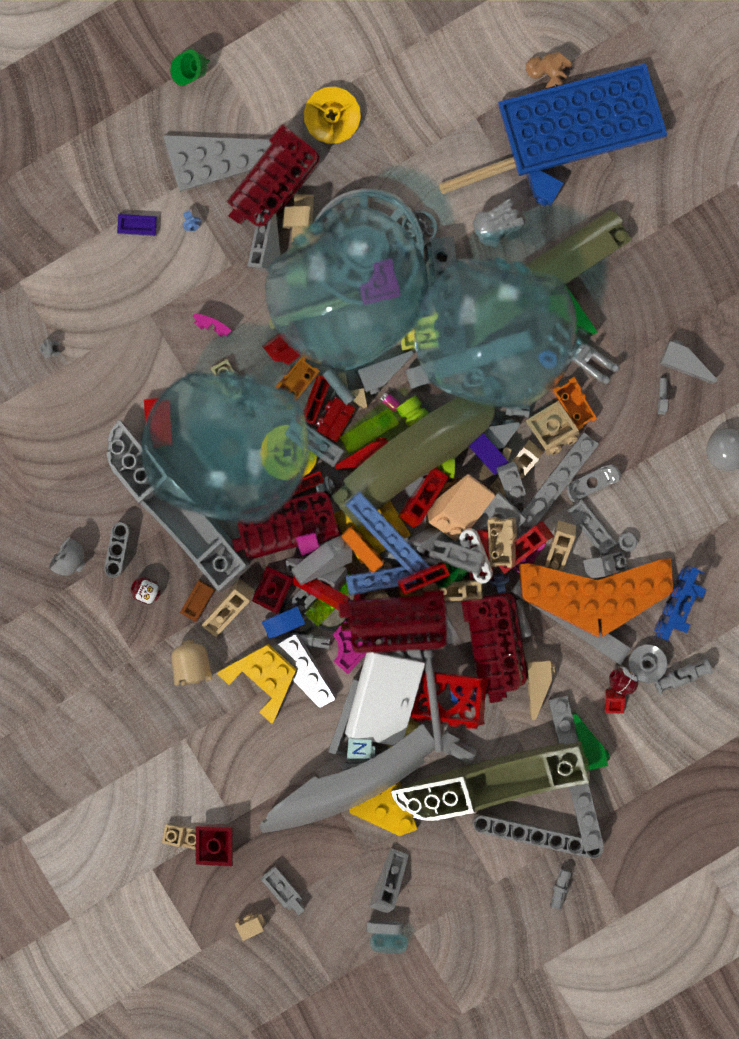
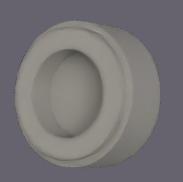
(627, 541)

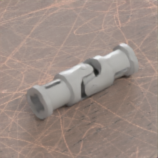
(686, 674)

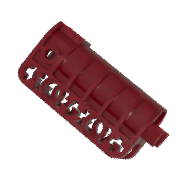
(270, 176)
(281, 533)
(396, 620)
(495, 646)

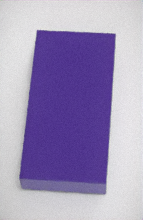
(137, 225)
(488, 453)

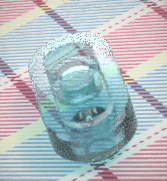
(388, 944)

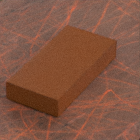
(197, 600)

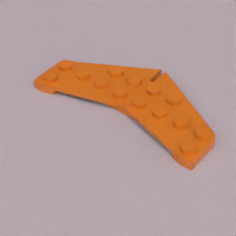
(586, 600)

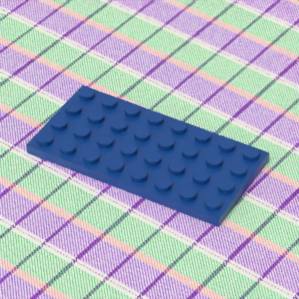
(582, 119)

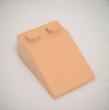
(460, 507)

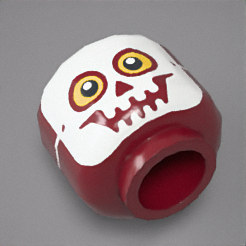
(145, 590)
(623, 681)

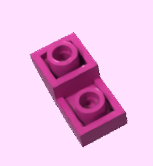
(207, 322)

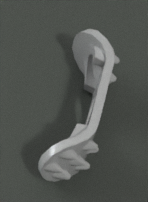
(605, 476)

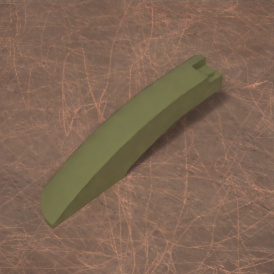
(583, 248)
(416, 452)
(494, 782)

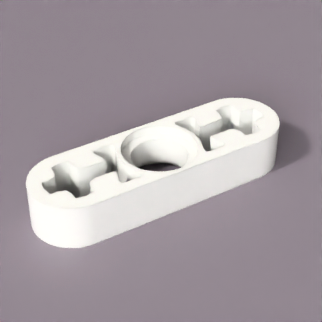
(476, 540)

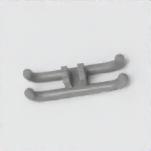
(584, 353)

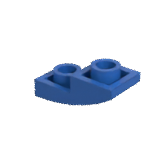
(283, 622)

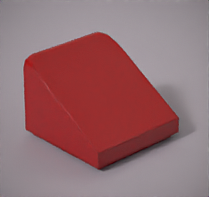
(614, 702)

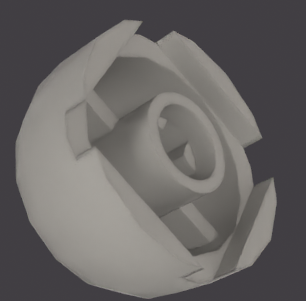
(68, 558)

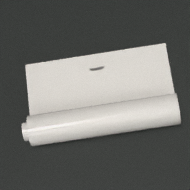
(379, 697)

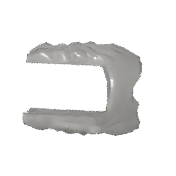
(497, 223)

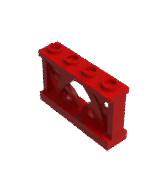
(468, 684)

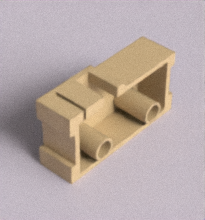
(502, 539)

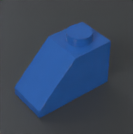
(543, 187)

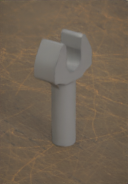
(662, 404)

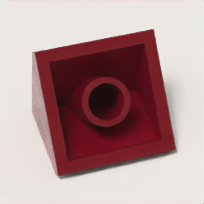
(272, 589)
(214, 845)

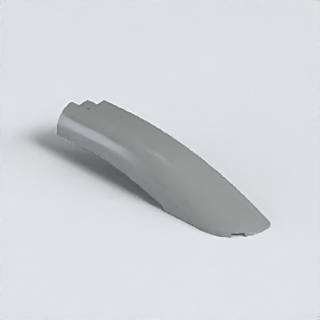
(196, 534)
(351, 787)

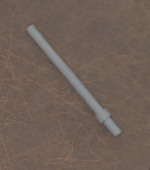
(427, 655)

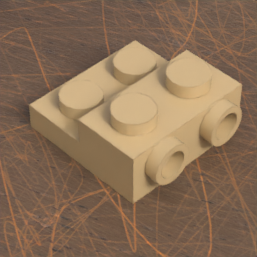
(553, 428)

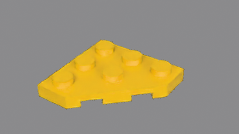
(386, 813)

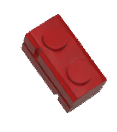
(335, 420)

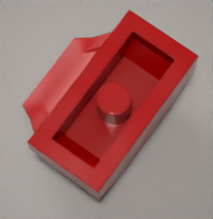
(280, 351)

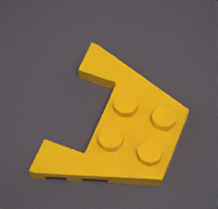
(268, 671)

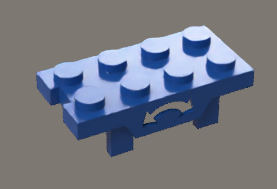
(672, 611)

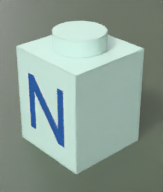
(360, 750)

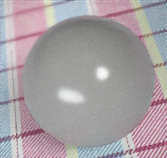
(723, 449)

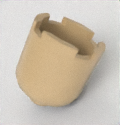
(190, 664)

